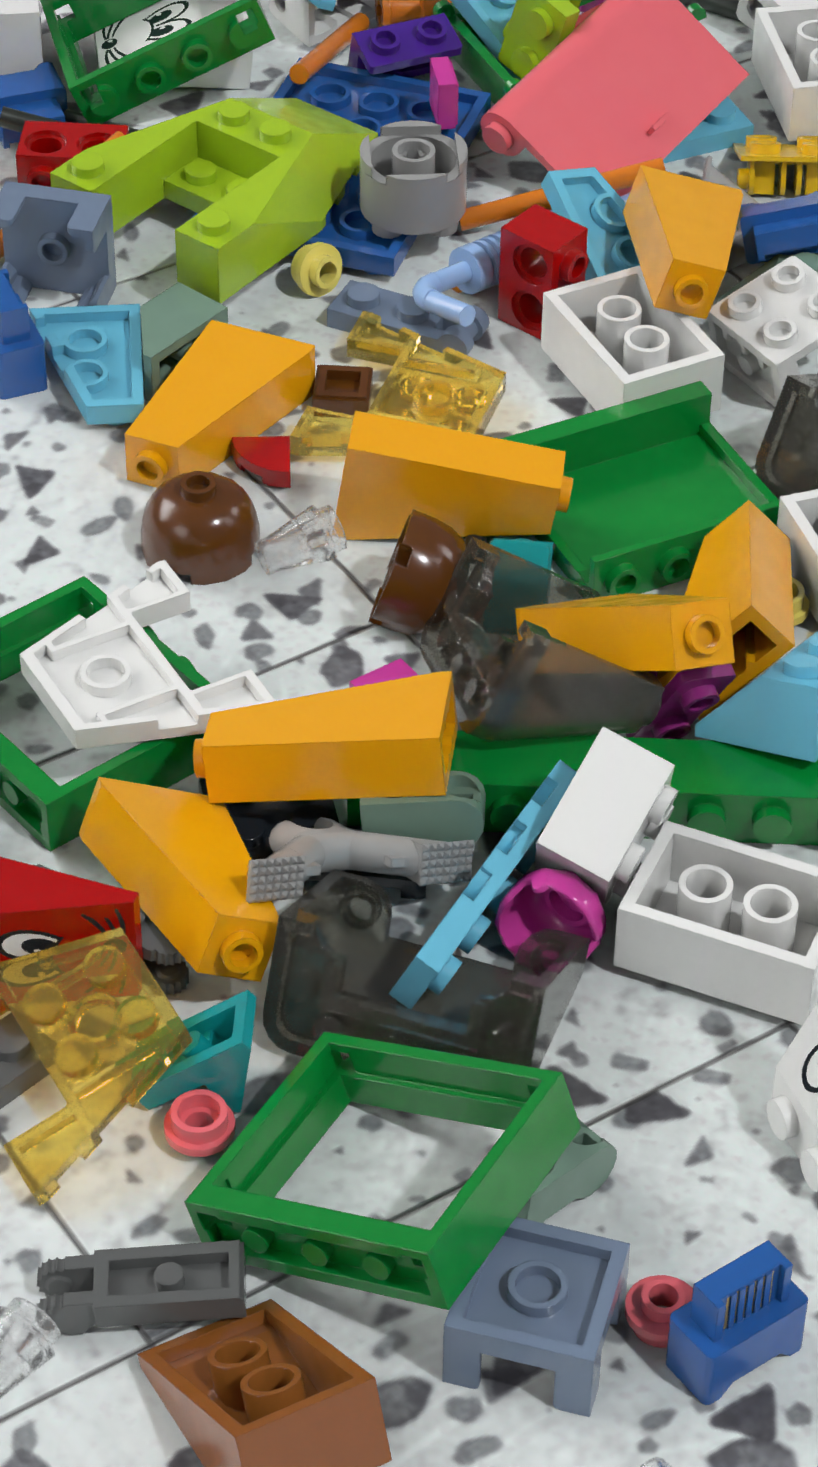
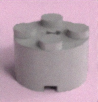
(413, 180)

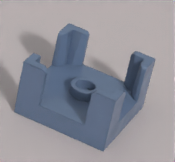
(58, 241)
(543, 1304)

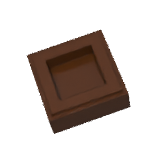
(343, 388)

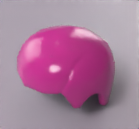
(550, 901)

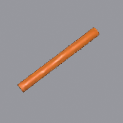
(328, 49)
(517, 204)

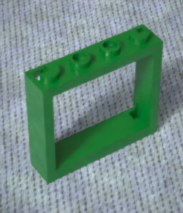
(155, 66)
(26, 792)
(369, 1252)

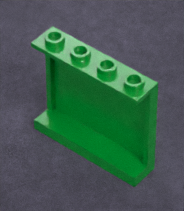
(644, 489)

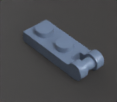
(401, 311)

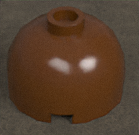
(200, 527)
(417, 574)

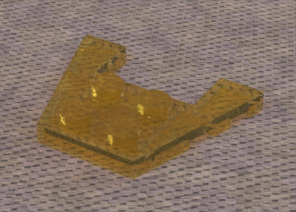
(421, 388)
(99, 1035)

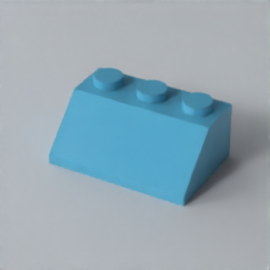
(773, 710)

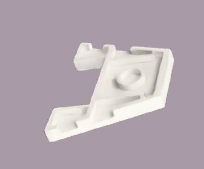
(112, 681)

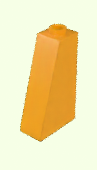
(681, 237)
(221, 389)
(449, 474)
(752, 566)
(641, 629)
(334, 744)
(187, 873)

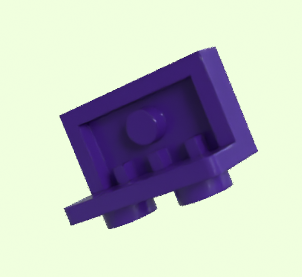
(404, 46)

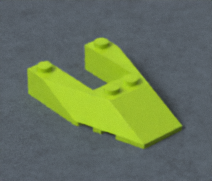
(248, 168)

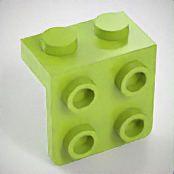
(535, 31)

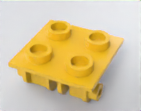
(762, 155)

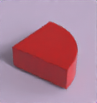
(264, 457)

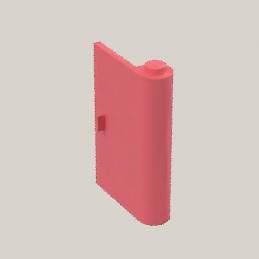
(615, 90)

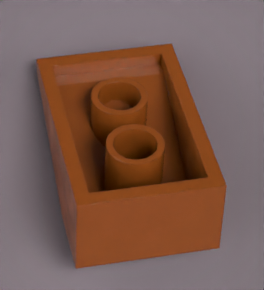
(268, 1394)

